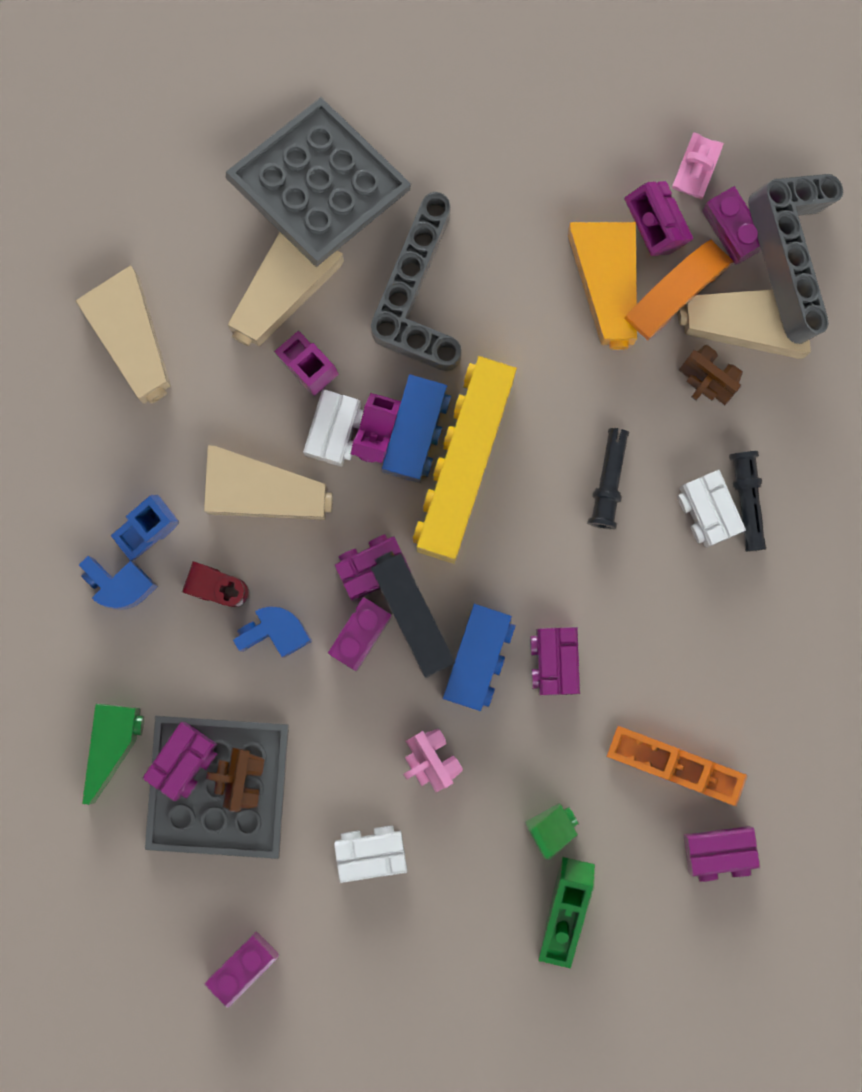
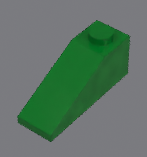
(112, 738)
(553, 829)
(567, 912)

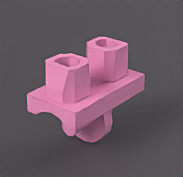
(697, 166)
(426, 763)

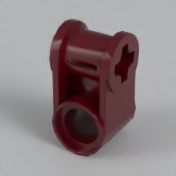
(210, 585)

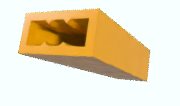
(608, 273)

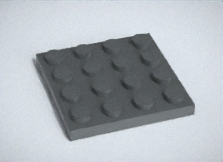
(318, 181)
(200, 820)

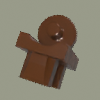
(709, 378)
(236, 795)

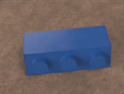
(416, 429)
(479, 658)

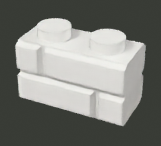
(333, 428)
(711, 509)
(370, 855)

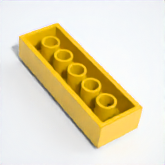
(466, 459)

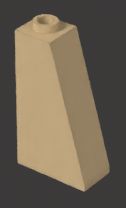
(278, 290)
(742, 320)
(125, 327)
(256, 489)

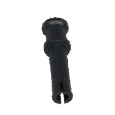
(748, 487)
(607, 494)

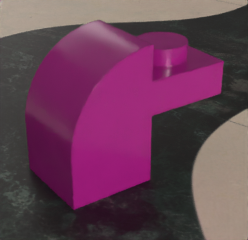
(307, 363)
(375, 428)

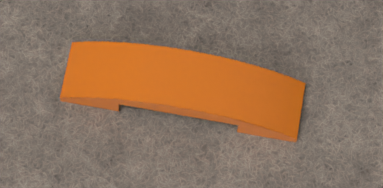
(678, 288)

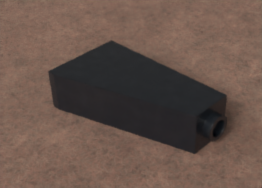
(412, 613)

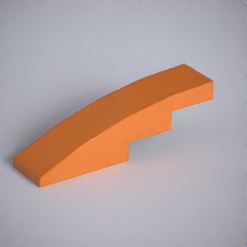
(677, 766)

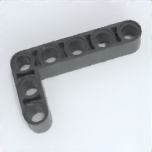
(776, 215)
(410, 286)

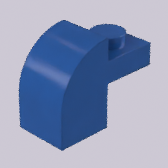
(145, 526)
(119, 592)
(282, 627)

